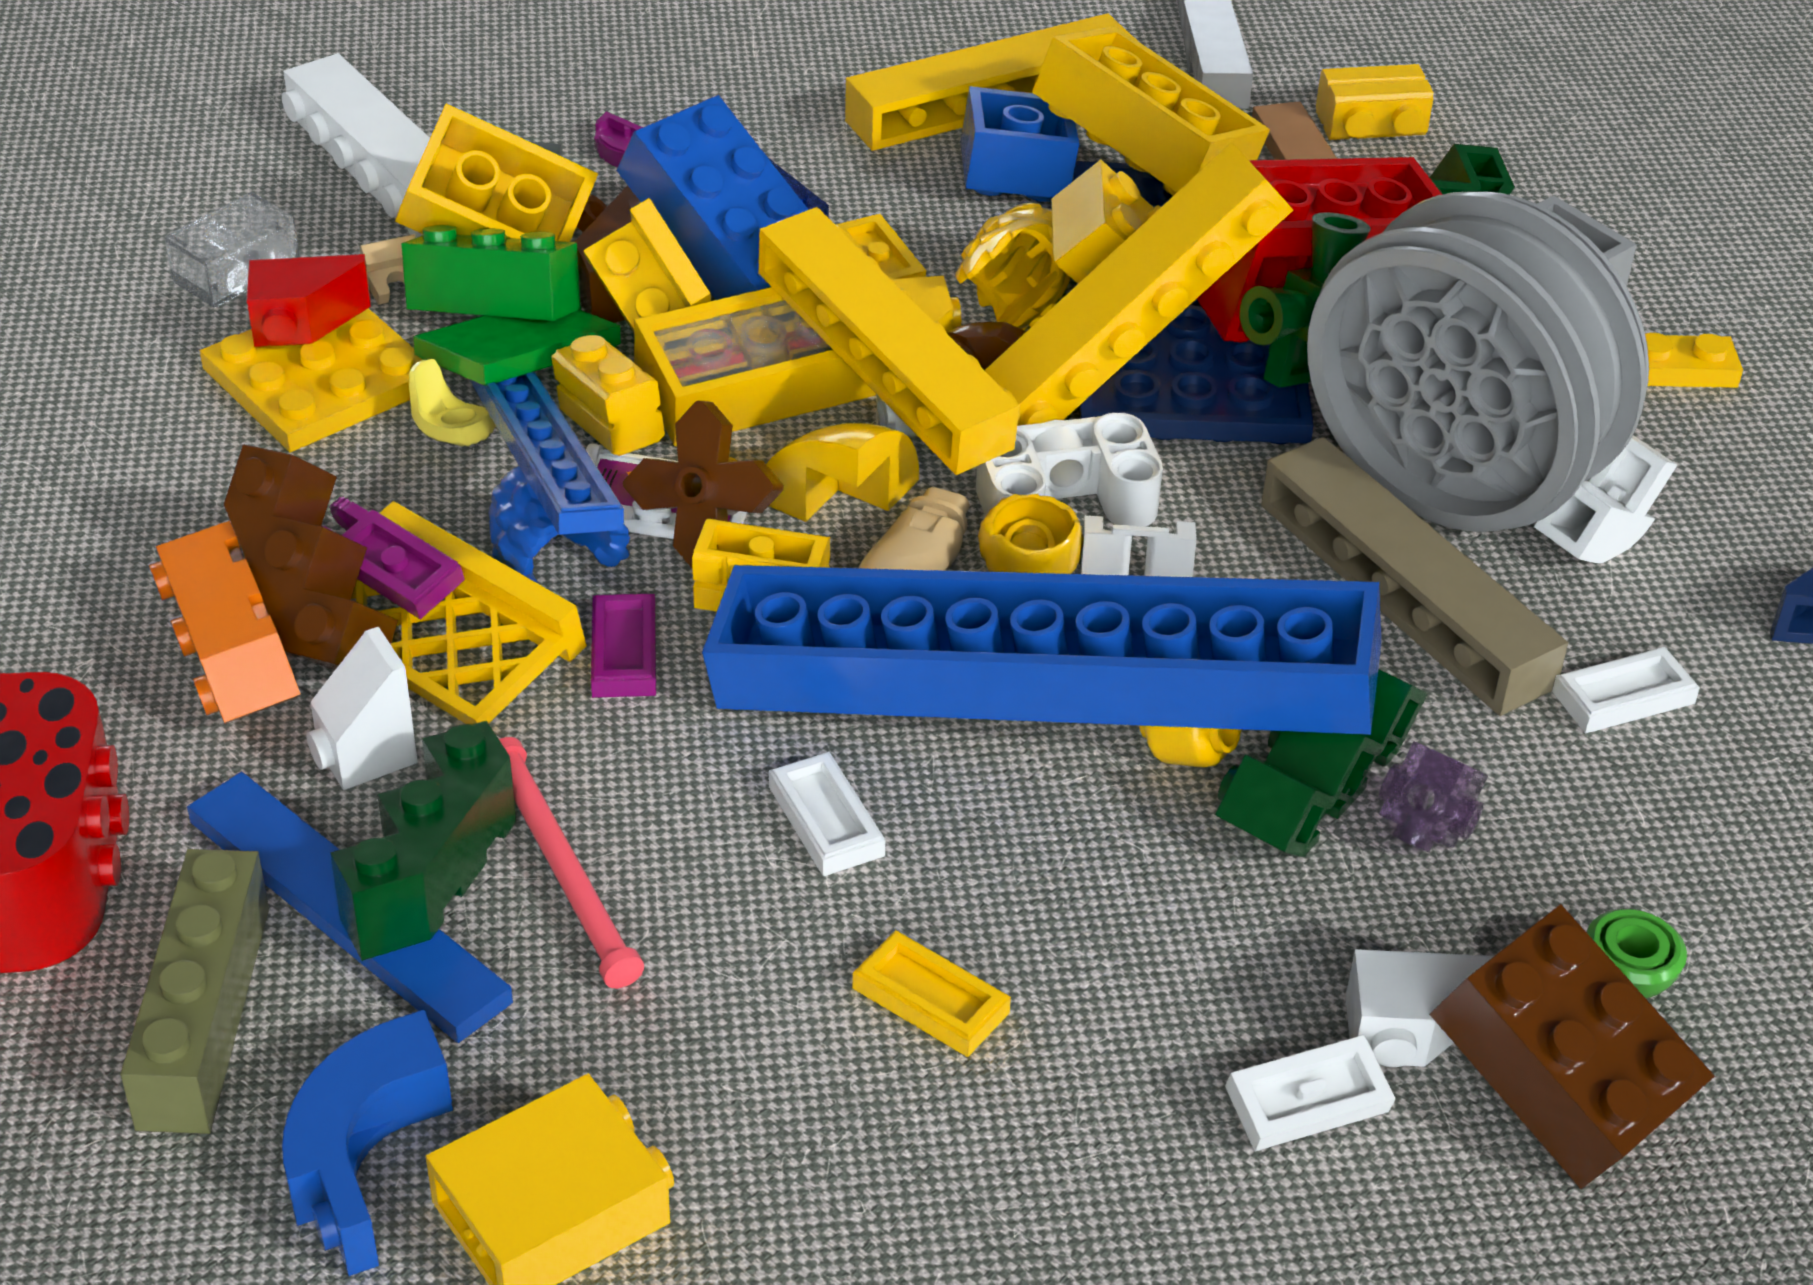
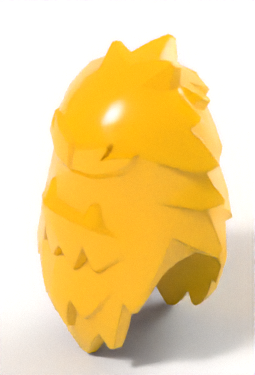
(1015, 265)

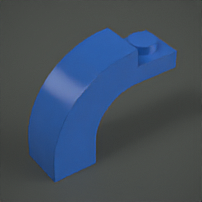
(343, 1110)

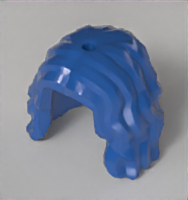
(522, 528)

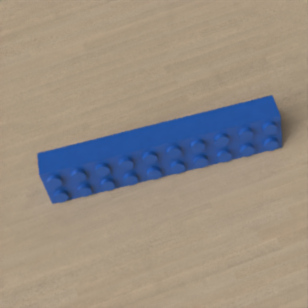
(1049, 647)

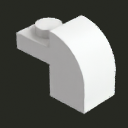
(1612, 507)

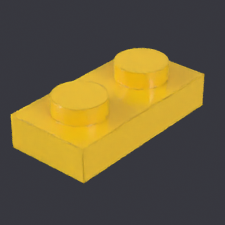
(883, 244)
(1693, 361)

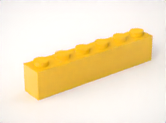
(932, 92)
(1139, 288)
(889, 340)

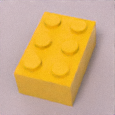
(493, 179)

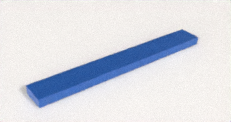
(551, 456)

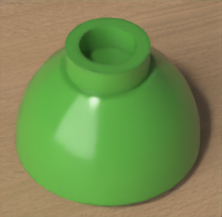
(1641, 947)

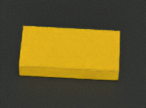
(931, 993)

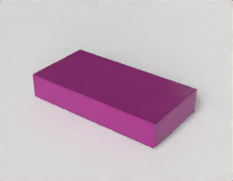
(623, 645)

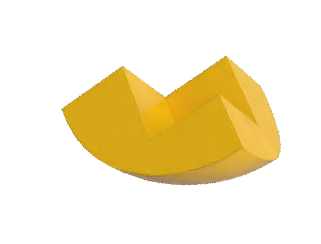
(850, 458)

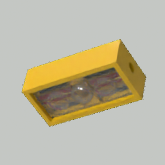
(746, 358)

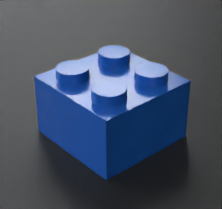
(1016, 145)

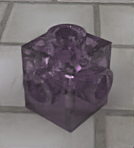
(1455, 801)

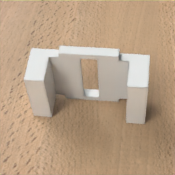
(1110, 550)

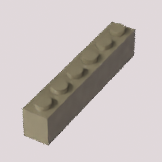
(1423, 579)

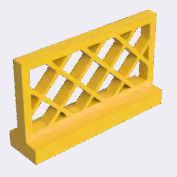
(505, 596)

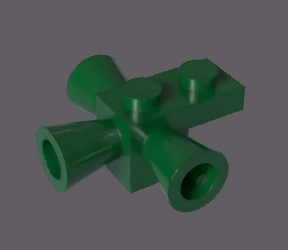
(1285, 314)

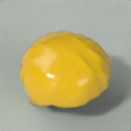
(1031, 536)

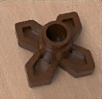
(703, 480)

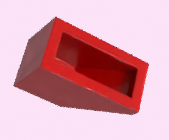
(304, 297)

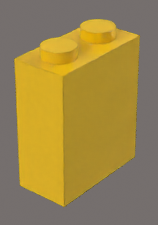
(551, 1187)

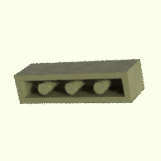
(196, 992)

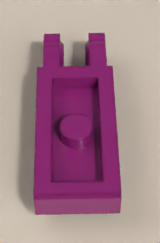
(397, 560)

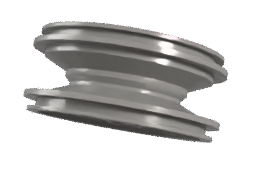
(1478, 360)

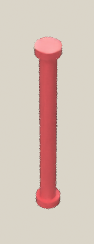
(619, 964)

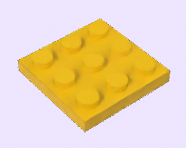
(316, 387)

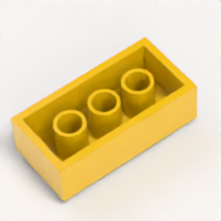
(1142, 105)

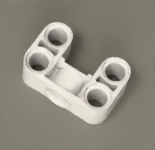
(1080, 458)

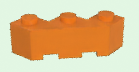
(224, 623)

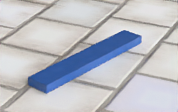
(297, 866)

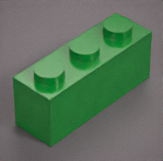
(491, 274)

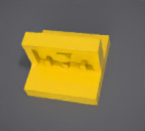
(646, 267)

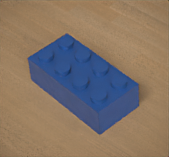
(710, 191)

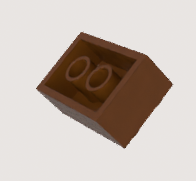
(1571, 1046)

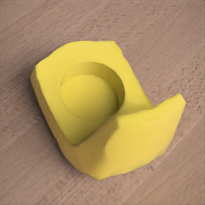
(443, 414)

